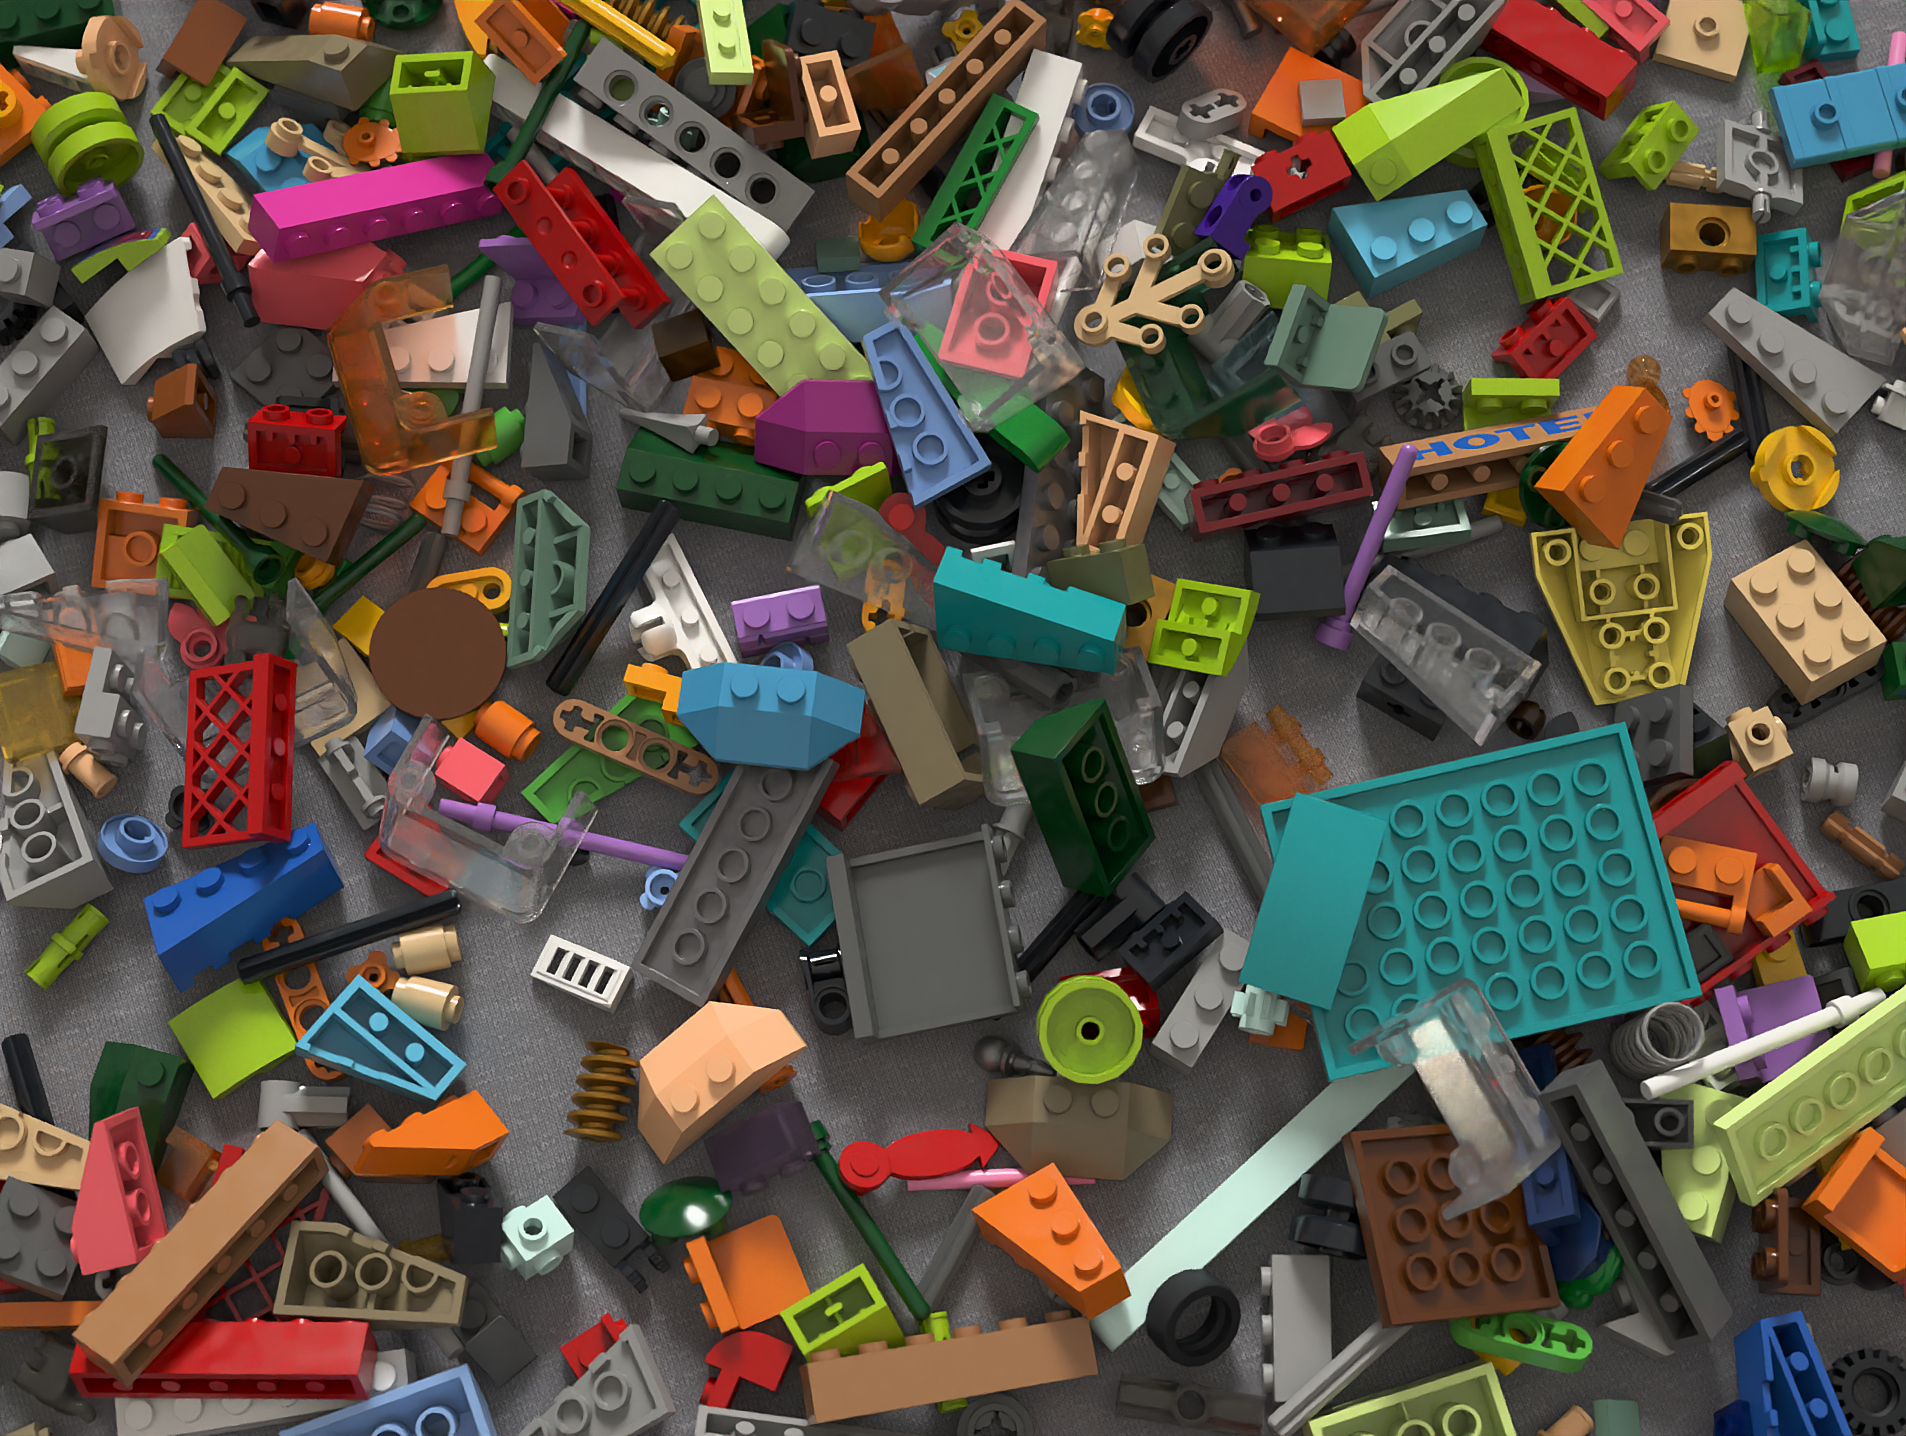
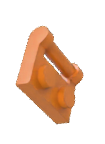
(479, 522)
(1712, 871)

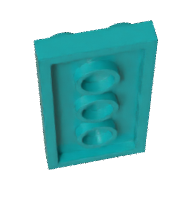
(803, 892)

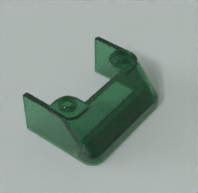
(1174, 384)

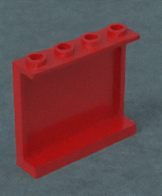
(1728, 814)

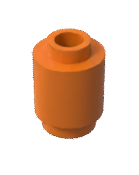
(342, 21)
(507, 730)

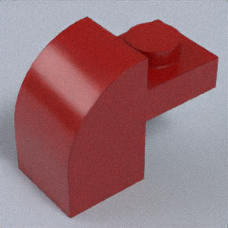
(749, 1358)

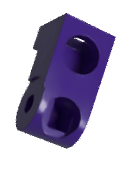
(1235, 212)

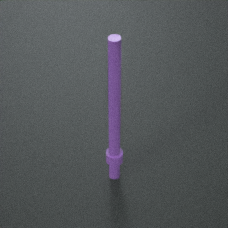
(485, 818)

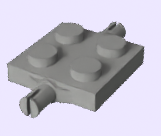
(1756, 167)

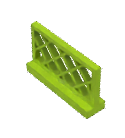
(1512, 206)

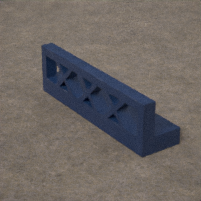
(1551, 1187)

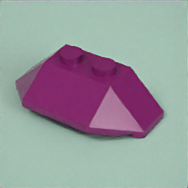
(825, 429)

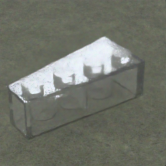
(1444, 653)

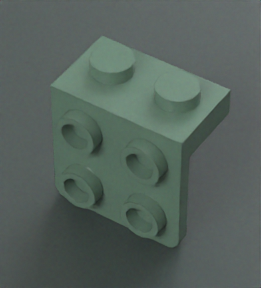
(1325, 342)

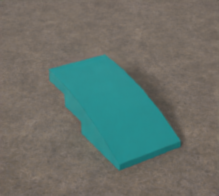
(1313, 901)

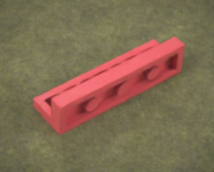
(1631, 24)

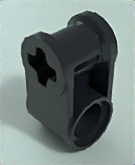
(826, 983)

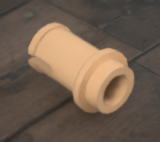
(87, 770)
(1572, 1423)

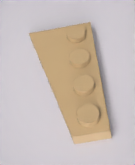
(224, 197)
(40, 1152)

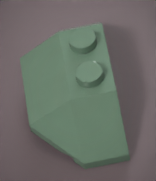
(546, 577)

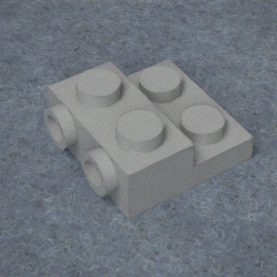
(105, 716)

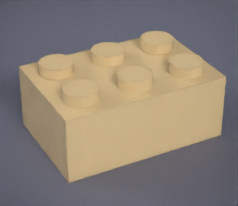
(1804, 621)

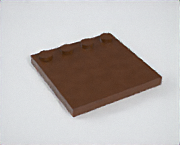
(1435, 1267)

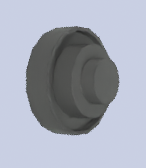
(694, 84)

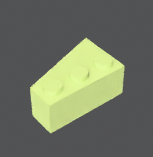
(1700, 1175)

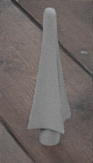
(682, 429)

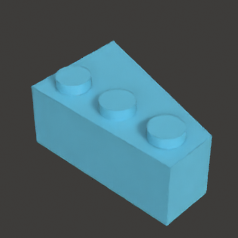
(1404, 237)
(381, 1045)

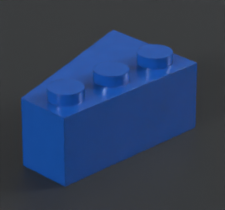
(1786, 1380)

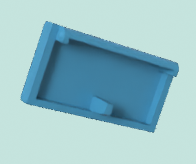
(1842, 115)

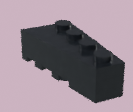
(1519, 629)

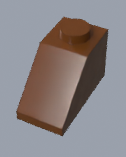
(183, 404)
(348, 1147)

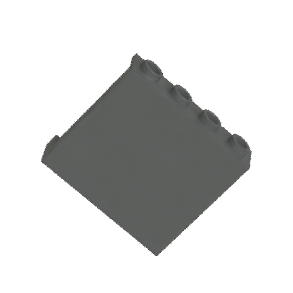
(928, 936)

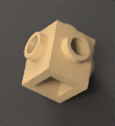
(1757, 741)

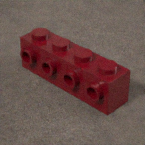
(1279, 495)

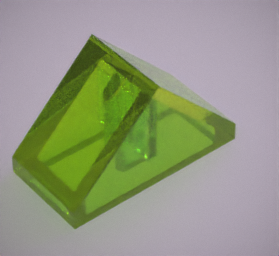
(1776, 33)

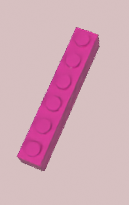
(372, 206)

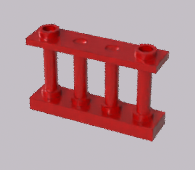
(581, 246)

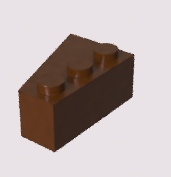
(296, 509)

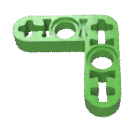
(1494, 1338)

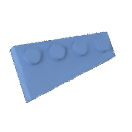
(922, 419)

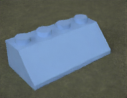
(850, 297)
(433, 1406)

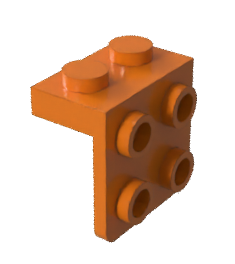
(746, 1275)

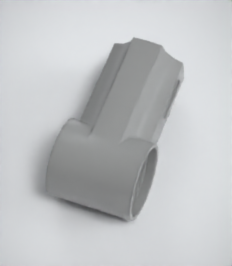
(1230, 321)
(304, 1105)

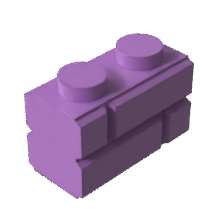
(780, 617)

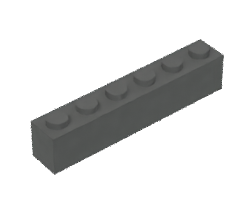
(1636, 1205)

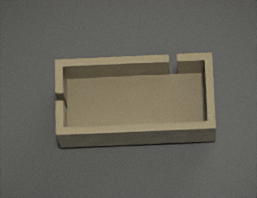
(919, 713)

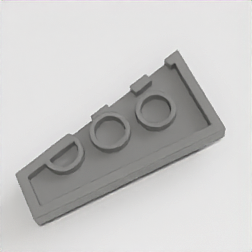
(613, 1398)

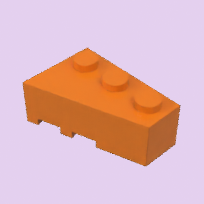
(1607, 465)
(1054, 1239)

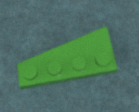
(595, 775)

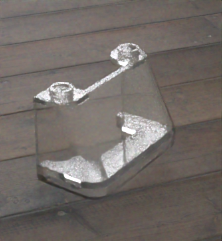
(981, 326)
(1001, 720)

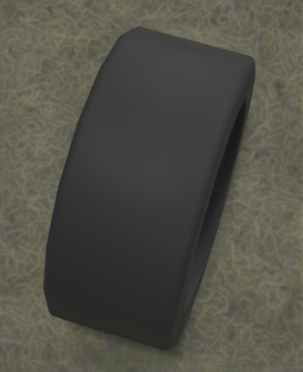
(1214, 1334)

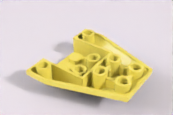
(1629, 609)

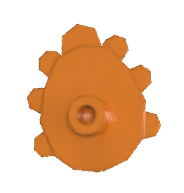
(371, 142)
(1711, 408)

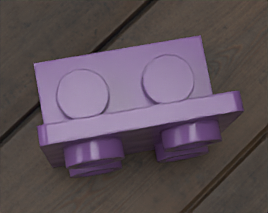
(83, 218)
(537, 291)
(1762, 1010)

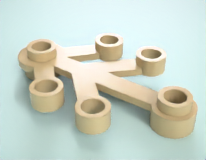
(287, 139)
(1148, 299)

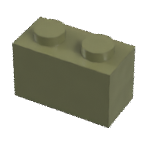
(1111, 572)

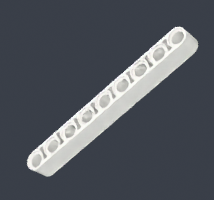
(616, 156)

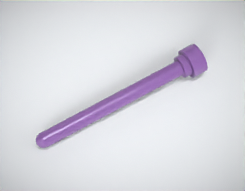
(1336, 629)

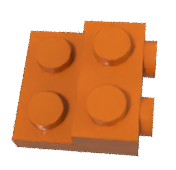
(730, 396)
(131, 535)

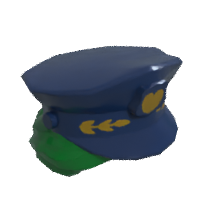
(1586, 1259)

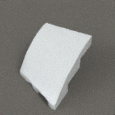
(149, 313)

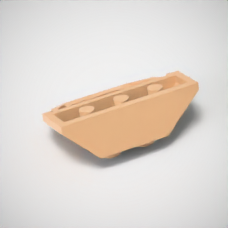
(709, 1071)

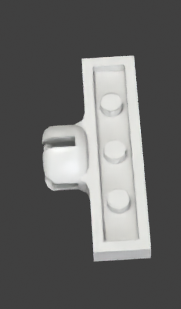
(1162, 138)
(679, 617)

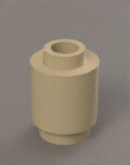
(427, 949)
(428, 1001)

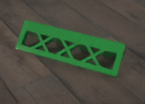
(968, 167)

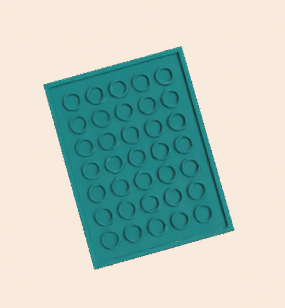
(1511, 873)

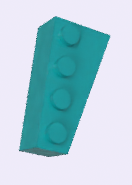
(1024, 618)

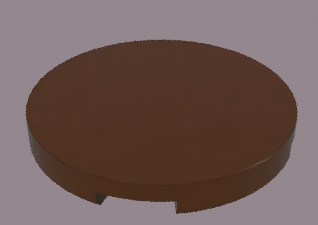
(437, 654)

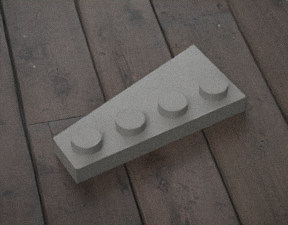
(1802, 368)

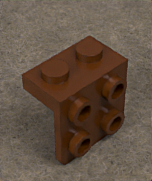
(788, 110)
(1787, 1247)

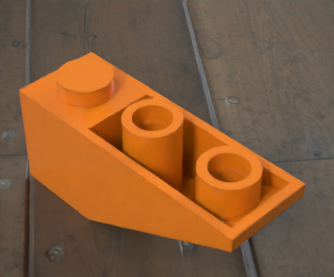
(441, 1142)

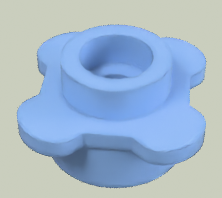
(655, 880)

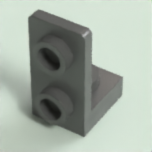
(1393, 364)

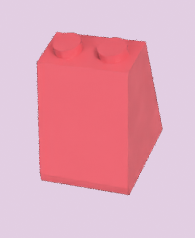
(314, 287)

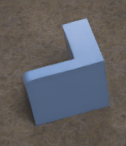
(389, 738)

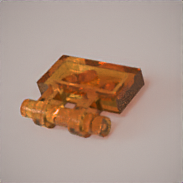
(1262, 767)

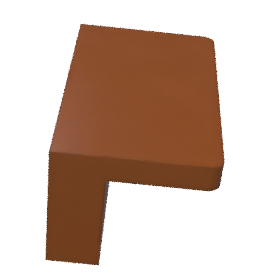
(202, 41)

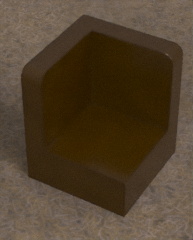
(685, 345)

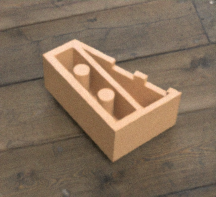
(1118, 480)

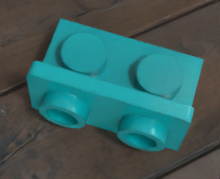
(1830, 31)
(1787, 273)

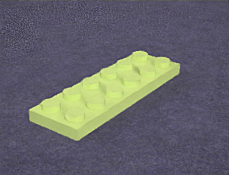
(755, 301)
(1817, 1102)

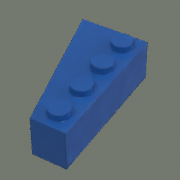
(239, 901)

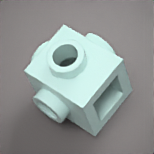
(535, 1238)

